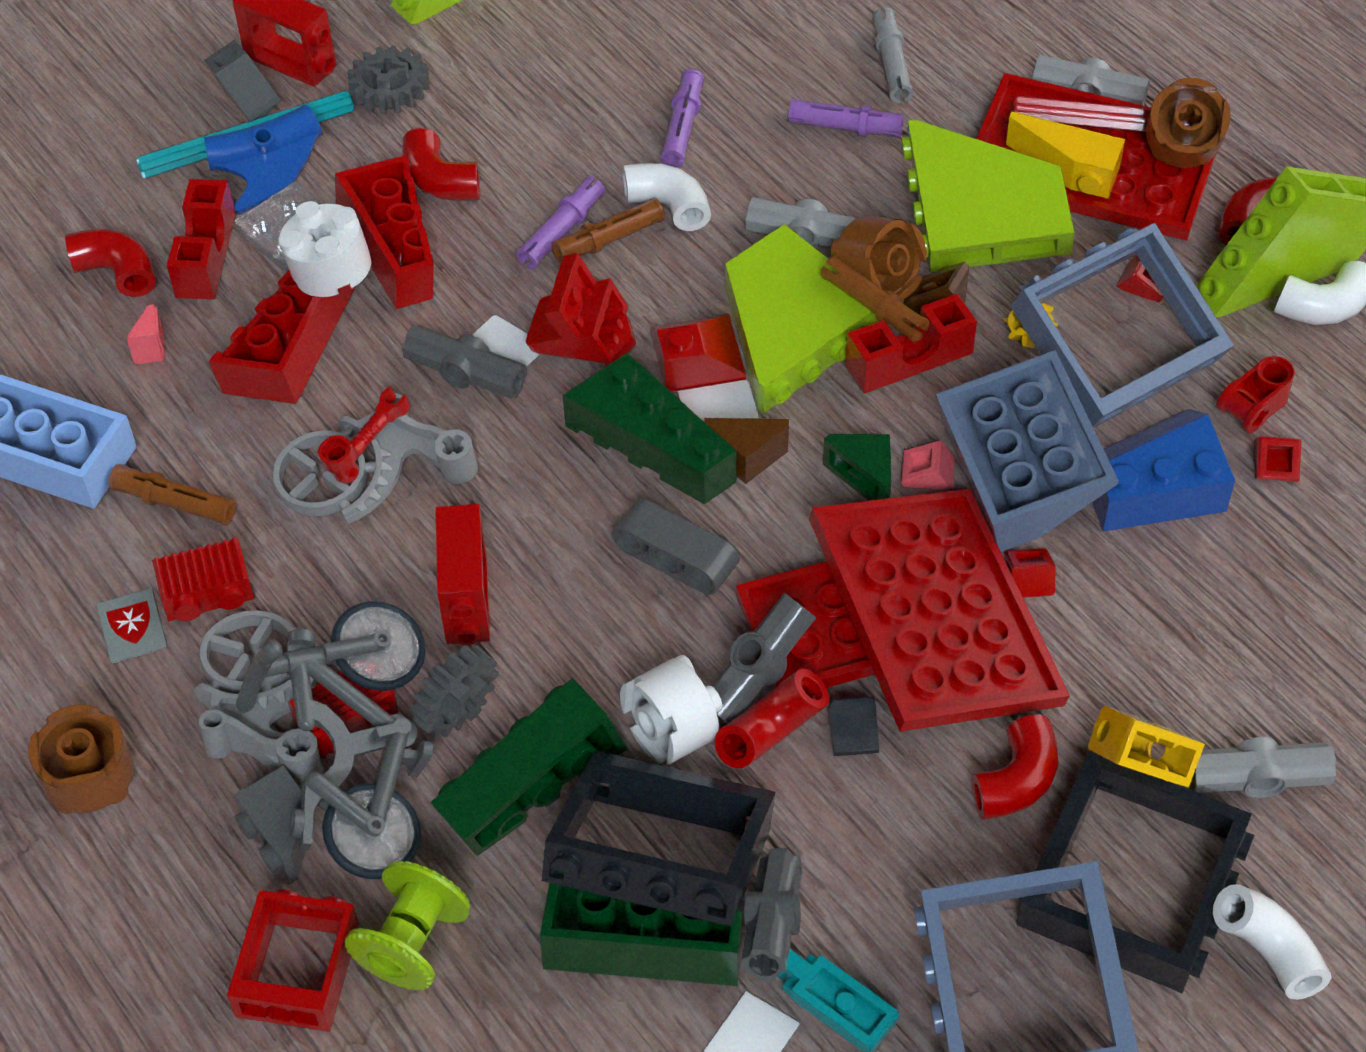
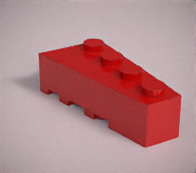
(391, 226)
(280, 344)

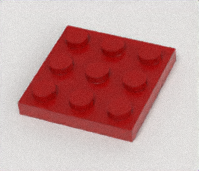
(830, 643)

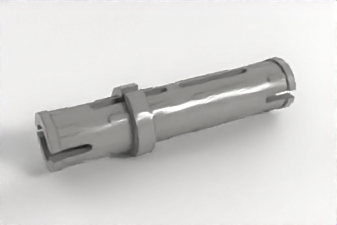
(890, 44)

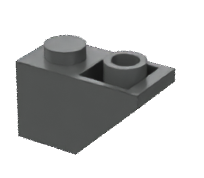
(242, 81)
(266, 815)

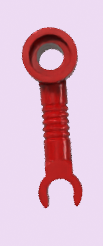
(340, 454)

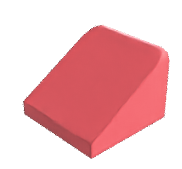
(147, 338)
(928, 467)

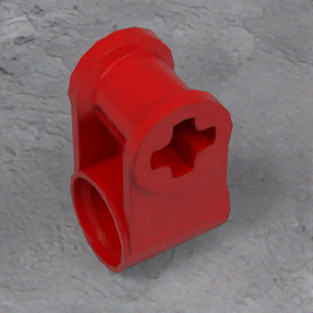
(1258, 392)

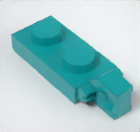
(838, 1001)

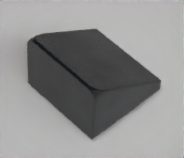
(853, 726)

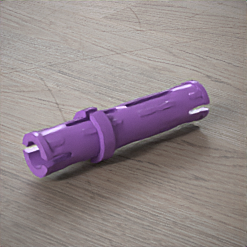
(689, 88)
(847, 118)
(570, 211)

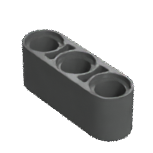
(675, 546)

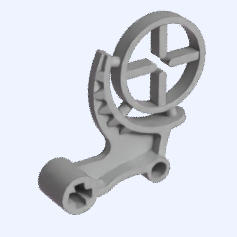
(447, 450)
(250, 733)

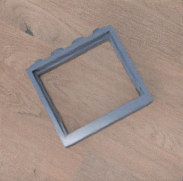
(1175, 286)
(1082, 876)

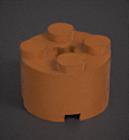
(1208, 117)
(883, 252)
(81, 759)

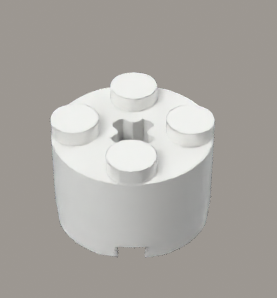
(324, 248)
(671, 710)

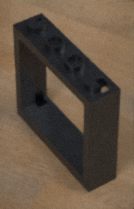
(647, 878)
(1136, 953)

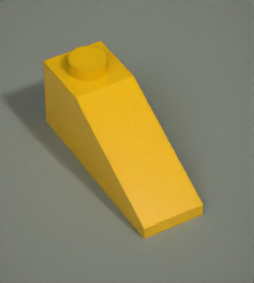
(1086, 157)

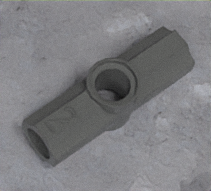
(464, 361)
(771, 643)
(772, 914)

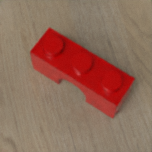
(199, 257)
(881, 358)

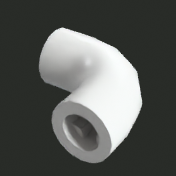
(670, 187)
(1328, 302)
(1275, 937)

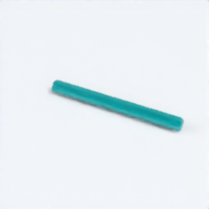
(195, 149)

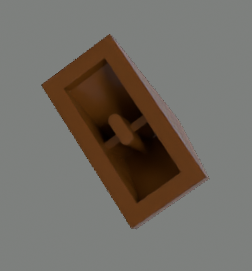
(939, 286)
(756, 441)

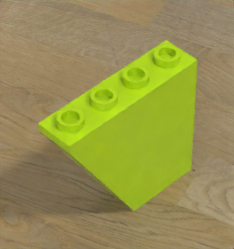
(984, 200)
(1299, 228)
(788, 315)

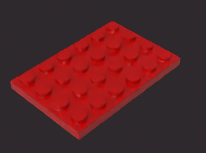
(1144, 187)
(937, 609)

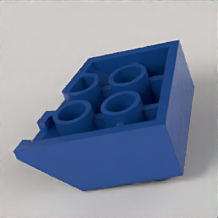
(1166, 474)

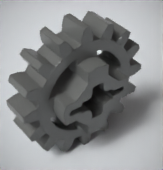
(388, 79)
(454, 691)

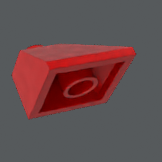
(697, 353)

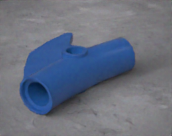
(265, 154)

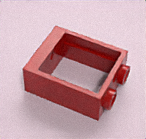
(305, 61)
(462, 574)
(284, 1003)

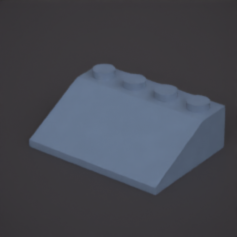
(1026, 448)

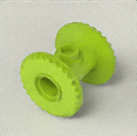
(421, 901)

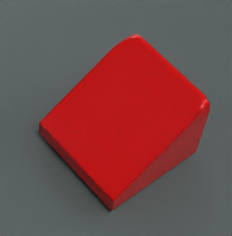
(1138, 281)
(1277, 458)
(1032, 571)

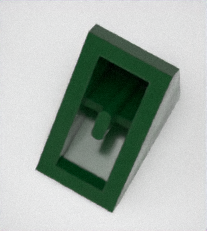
(861, 462)

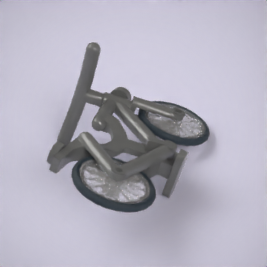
(381, 652)

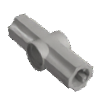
(1093, 77)
(806, 218)
(1264, 767)

